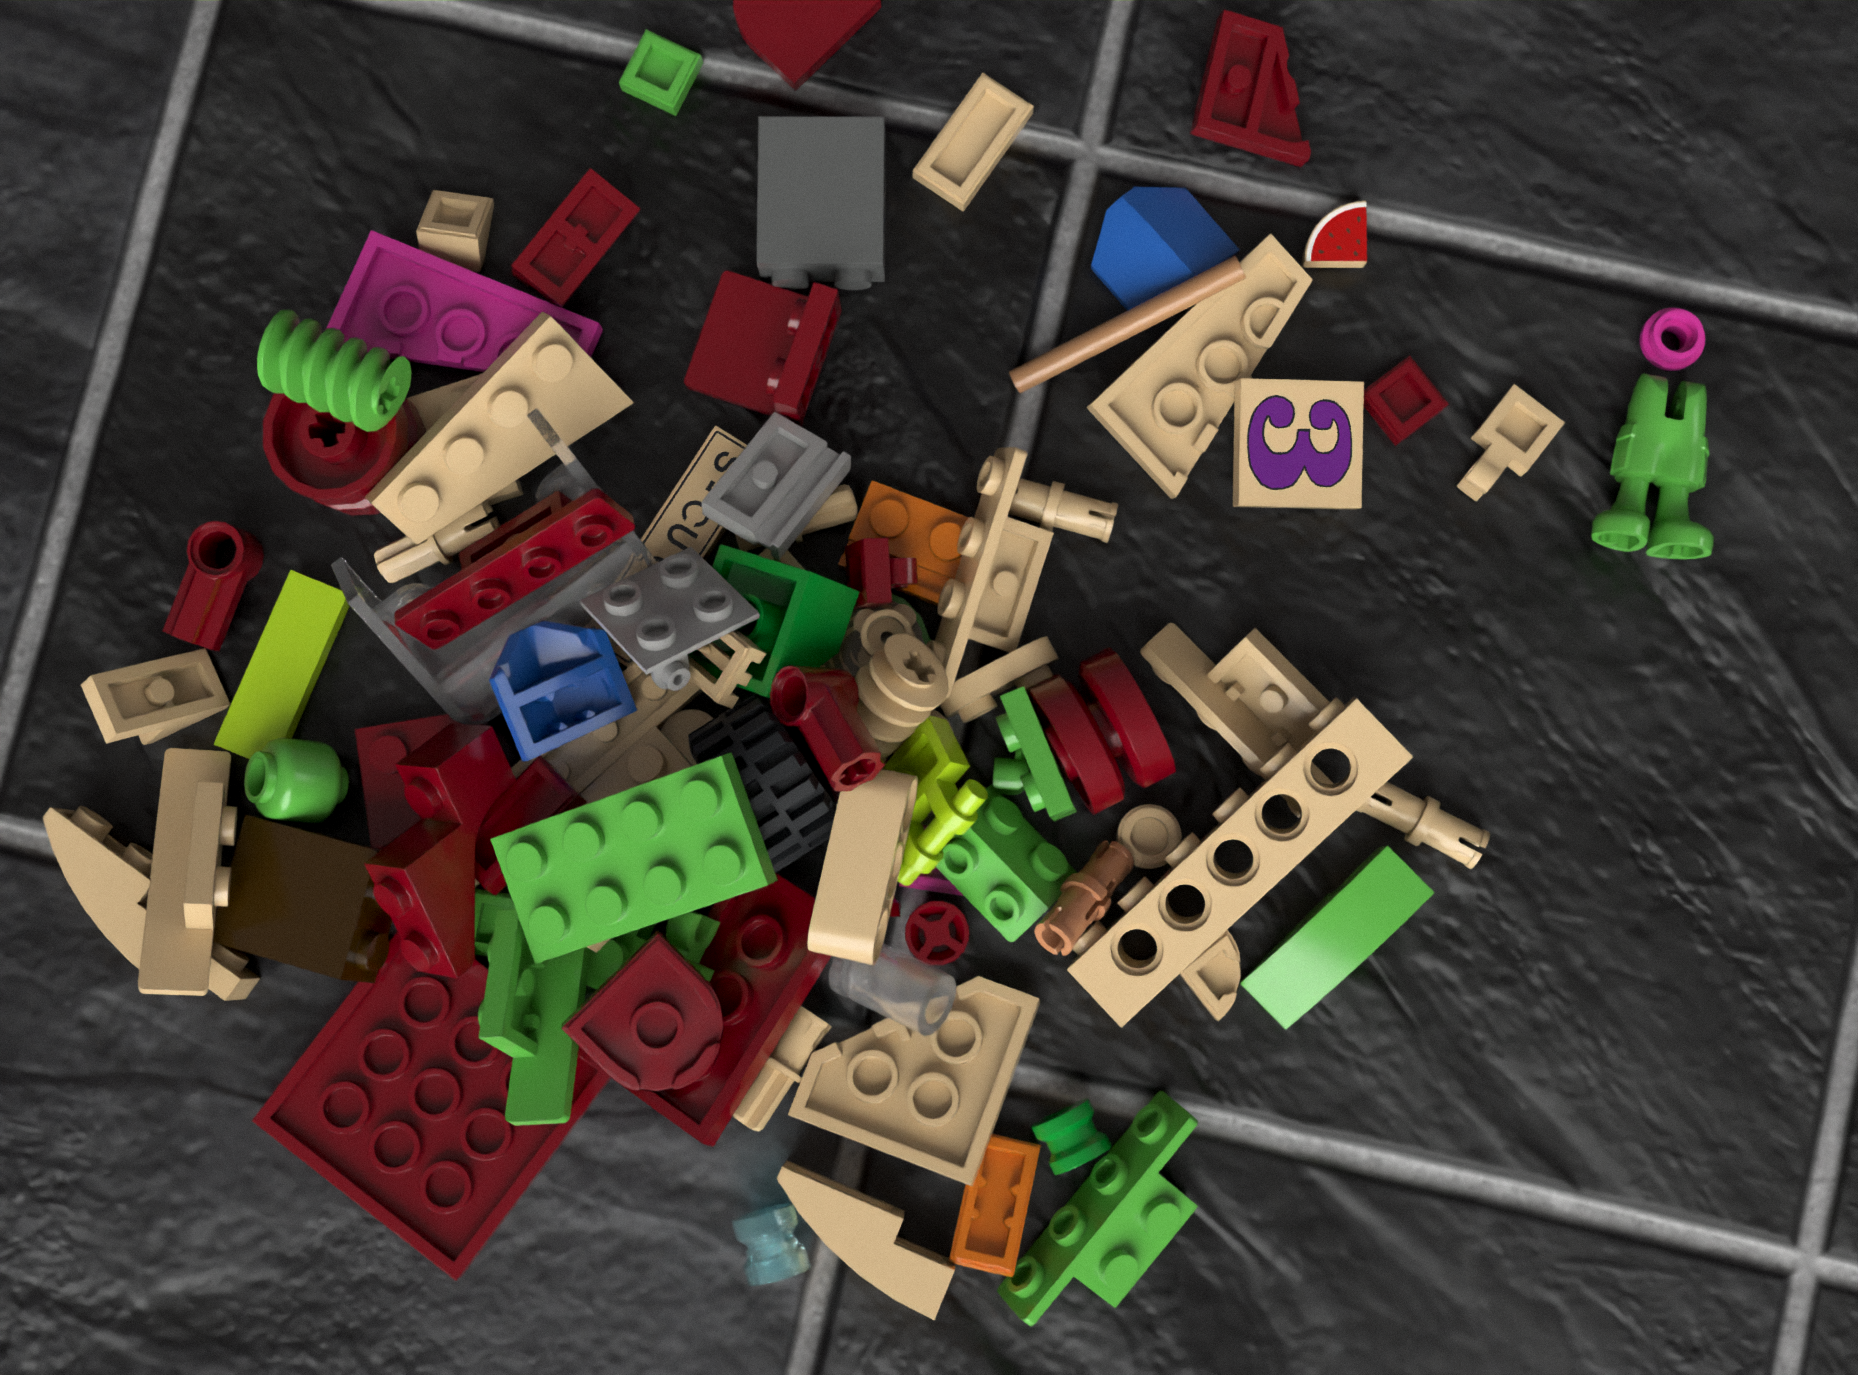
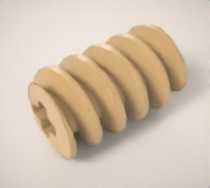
(899, 690)

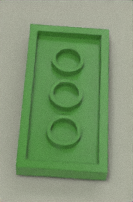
(634, 858)

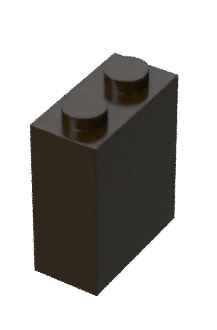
(304, 902)

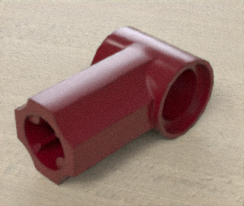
(212, 593)
(825, 710)

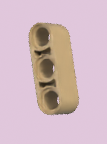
(862, 868)

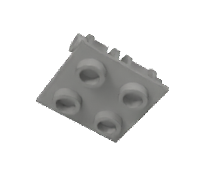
(669, 613)

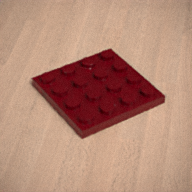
(412, 1108)

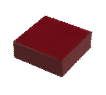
(1403, 400)

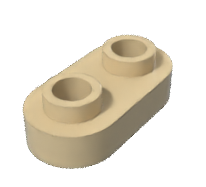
(1022, 667)

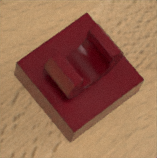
(875, 574)

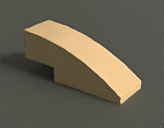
(866, 1239)

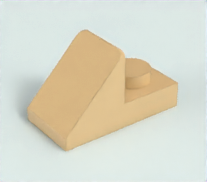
(155, 696)

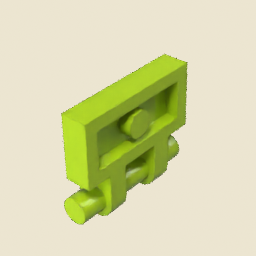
(938, 763)

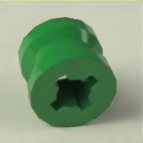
(1071, 1136)

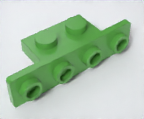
(525, 1018)
(1112, 1221)

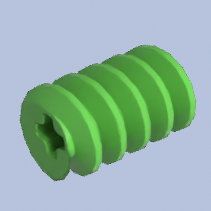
(332, 372)

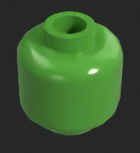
(295, 781)

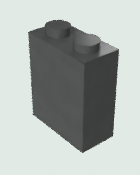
(821, 201)

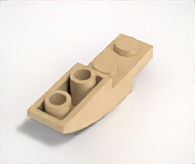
(115, 888)

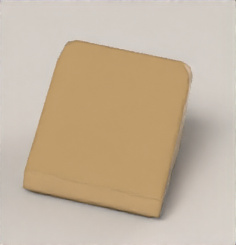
(456, 228)

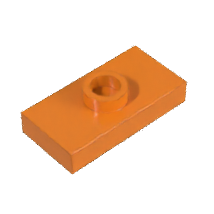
(996, 1207)

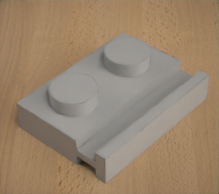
(776, 485)

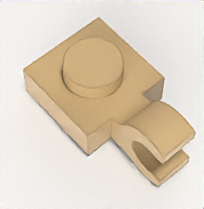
(1512, 438)

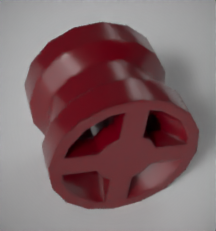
(937, 933)

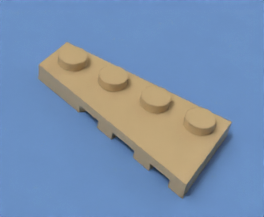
(1185, 382)
(487, 432)

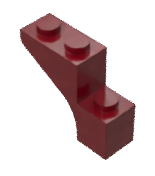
(430, 869)

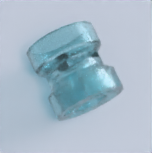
(771, 1244)

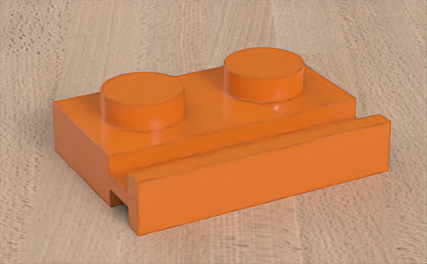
(913, 531)

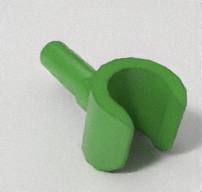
(1008, 772)

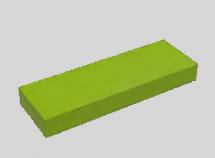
(284, 665)

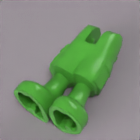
(1669, 455)

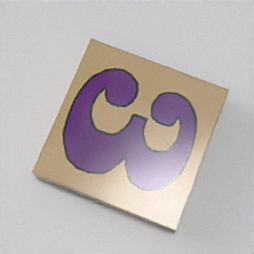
(1298, 444)

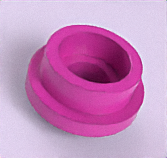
(1684, 326)

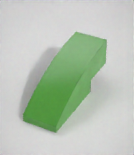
(1336, 936)

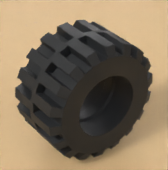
(779, 782)

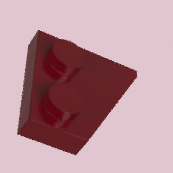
(1248, 92)

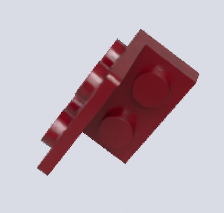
(764, 345)

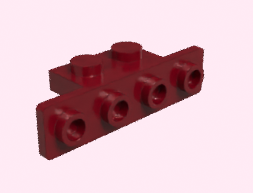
(515, 563)

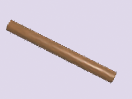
(1127, 324)

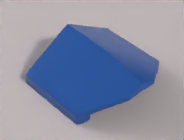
(1156, 242)
(558, 685)

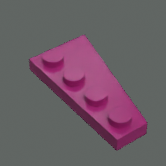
(439, 309)

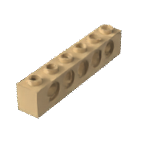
(1127, 984)

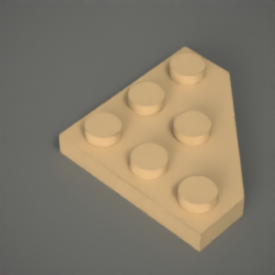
(923, 1094)

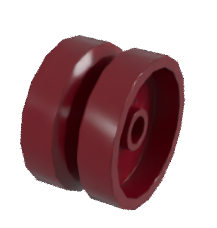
(335, 458)
(1109, 727)

